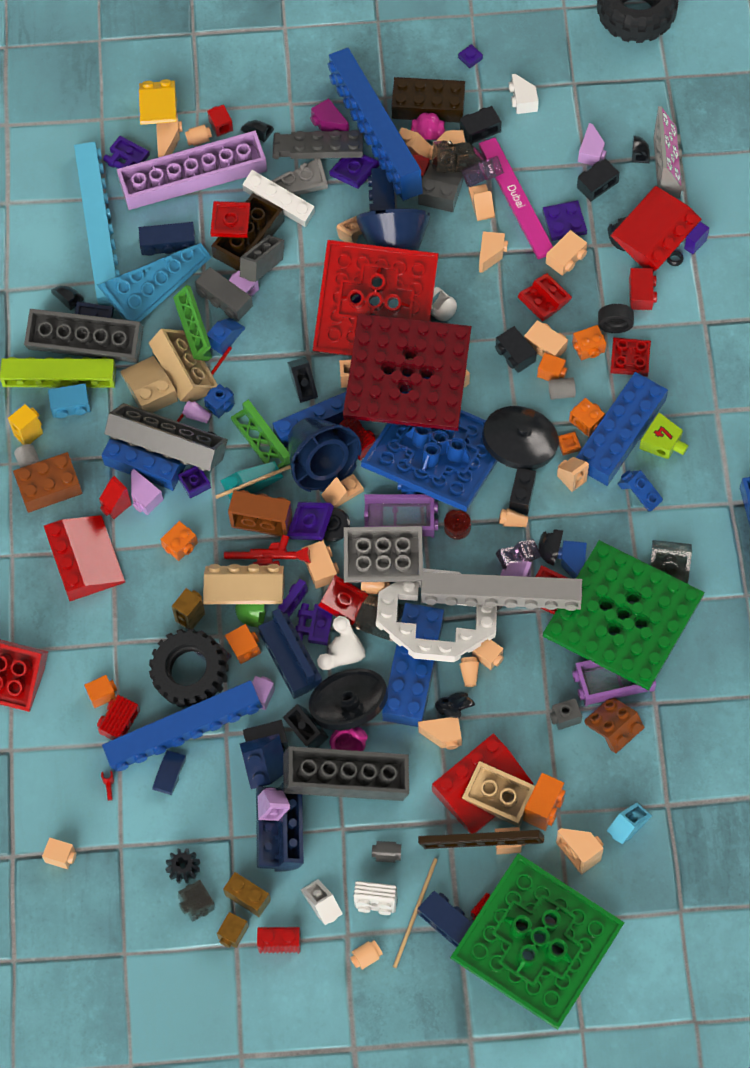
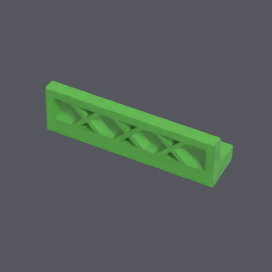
(192, 324)
(265, 432)

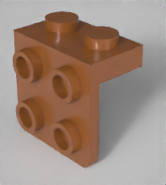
(615, 723)

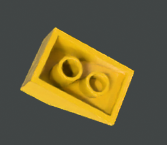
(157, 102)

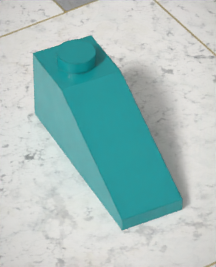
(246, 475)

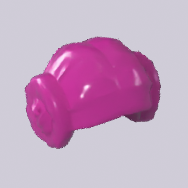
(428, 126)
(350, 739)

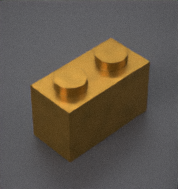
(188, 609)
(247, 894)

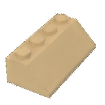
(188, 376)
(243, 584)

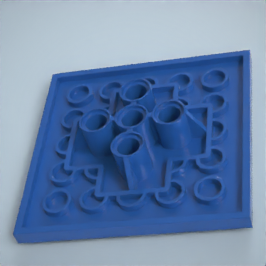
(433, 460)

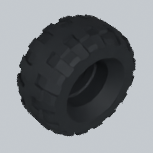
(637, 24)

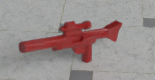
(276, 551)

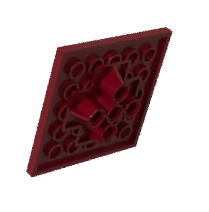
(384, 347)

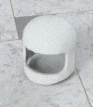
(444, 306)

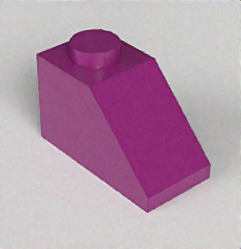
(328, 117)

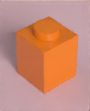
(551, 368)
(101, 691)

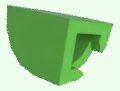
(251, 614)

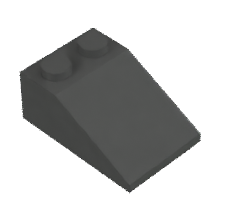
(440, 189)

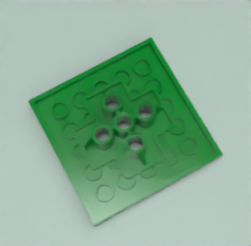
(660, 605)
(496, 947)

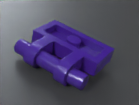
(126, 150)
(320, 624)

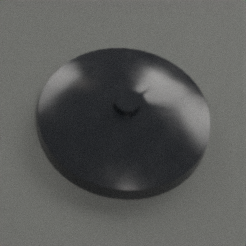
(520, 437)
(348, 699)

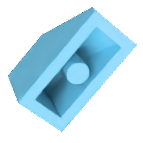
(628, 823)

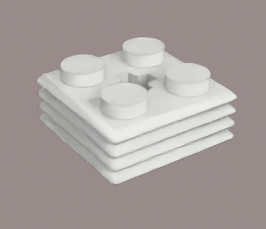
(375, 897)

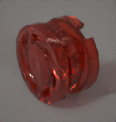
(458, 524)

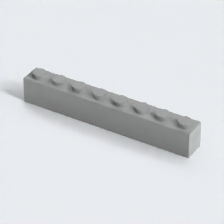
(501, 591)

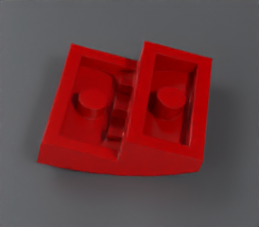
(544, 297)

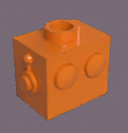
(589, 342)
(586, 416)
(179, 541)
(243, 643)

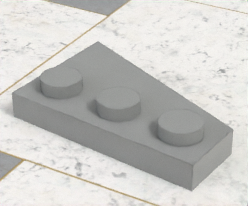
(305, 179)

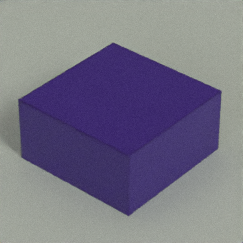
(696, 238)
(194, 481)

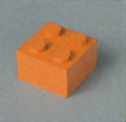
(544, 801)

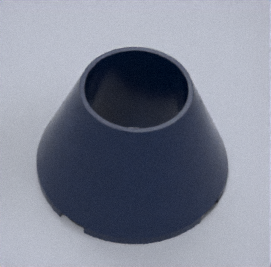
(394, 228)
(321, 453)

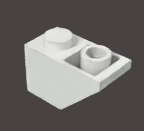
(524, 95)

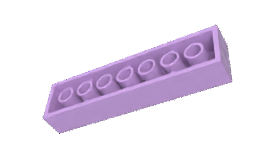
(191, 170)

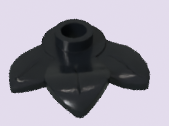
(452, 705)

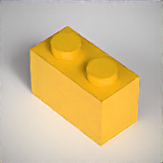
(25, 424)

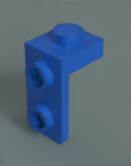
(641, 488)

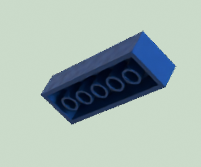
(622, 427)
(412, 677)

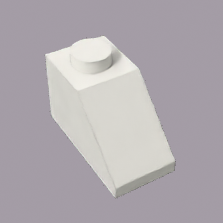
(322, 902)

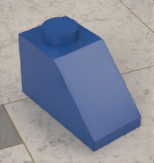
(224, 334)
(572, 557)

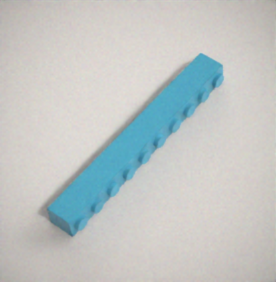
(96, 216)

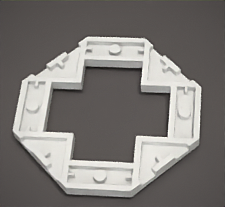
(405, 633)

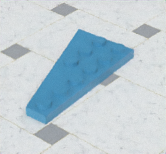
(147, 286)

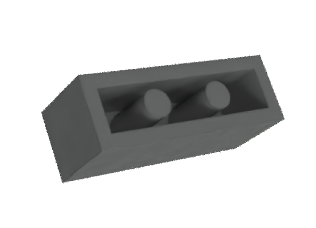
(261, 258)
(223, 294)

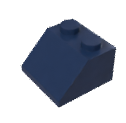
(263, 760)

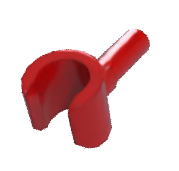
(108, 782)

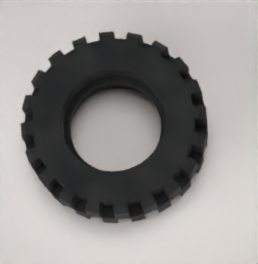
(174, 647)

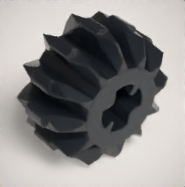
(190, 863)

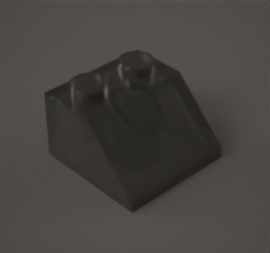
(672, 558)
(367, 616)

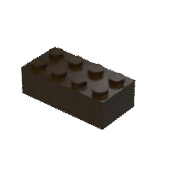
(428, 96)
(263, 221)

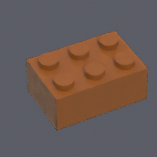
(47, 482)
(260, 513)

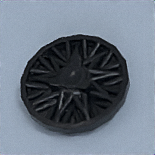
(336, 525)

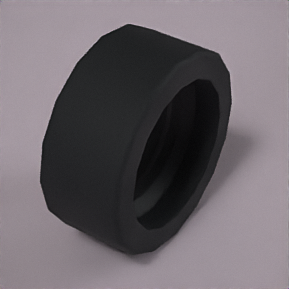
(615, 318)

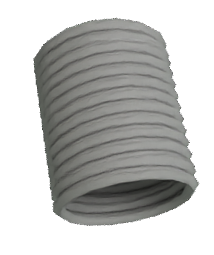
(562, 388)
(26, 455)

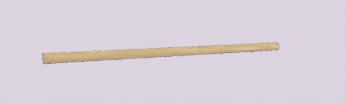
(253, 481)
(415, 913)

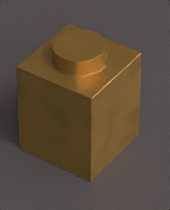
(232, 930)

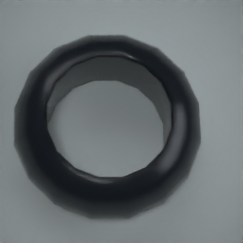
(675, 263)

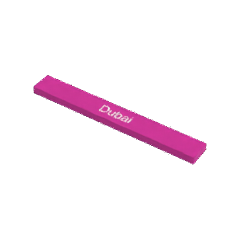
(518, 200)

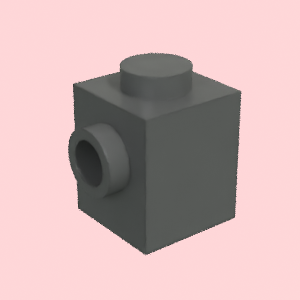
(566, 714)

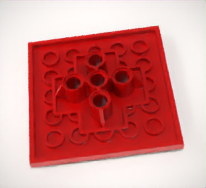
(351, 271)

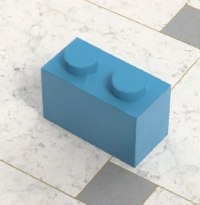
(69, 400)

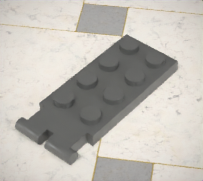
(318, 144)

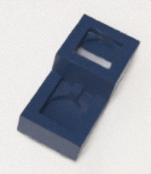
(168, 772)

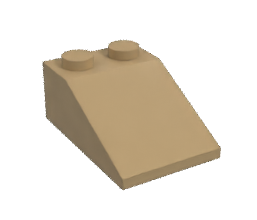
(149, 385)
(498, 793)

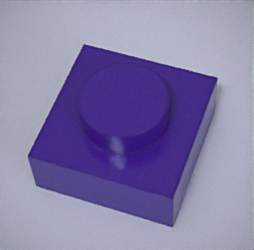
(470, 56)

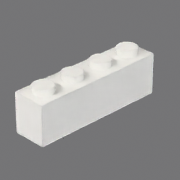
(292, 205)

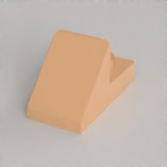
(482, 202)
(349, 230)
(342, 491)

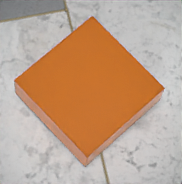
(569, 443)

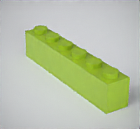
(57, 372)

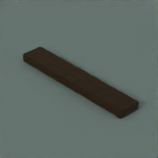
(481, 839)

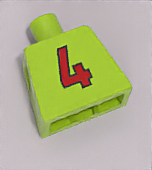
(663, 438)

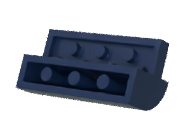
(289, 654)
(282, 840)

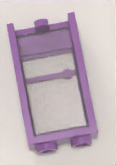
(401, 510)
(600, 684)

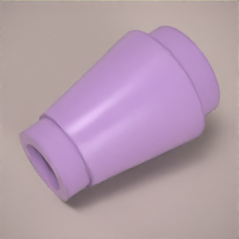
(196, 412)

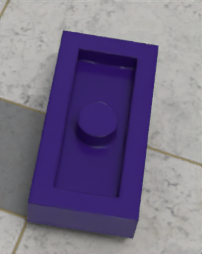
(293, 599)

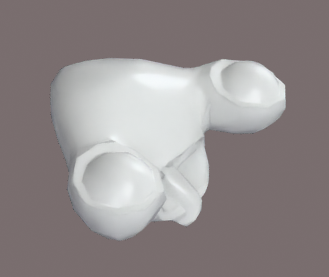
(343, 649)

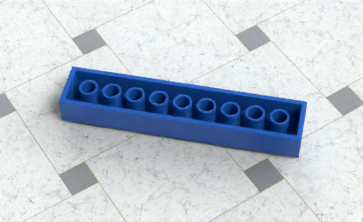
(375, 124)

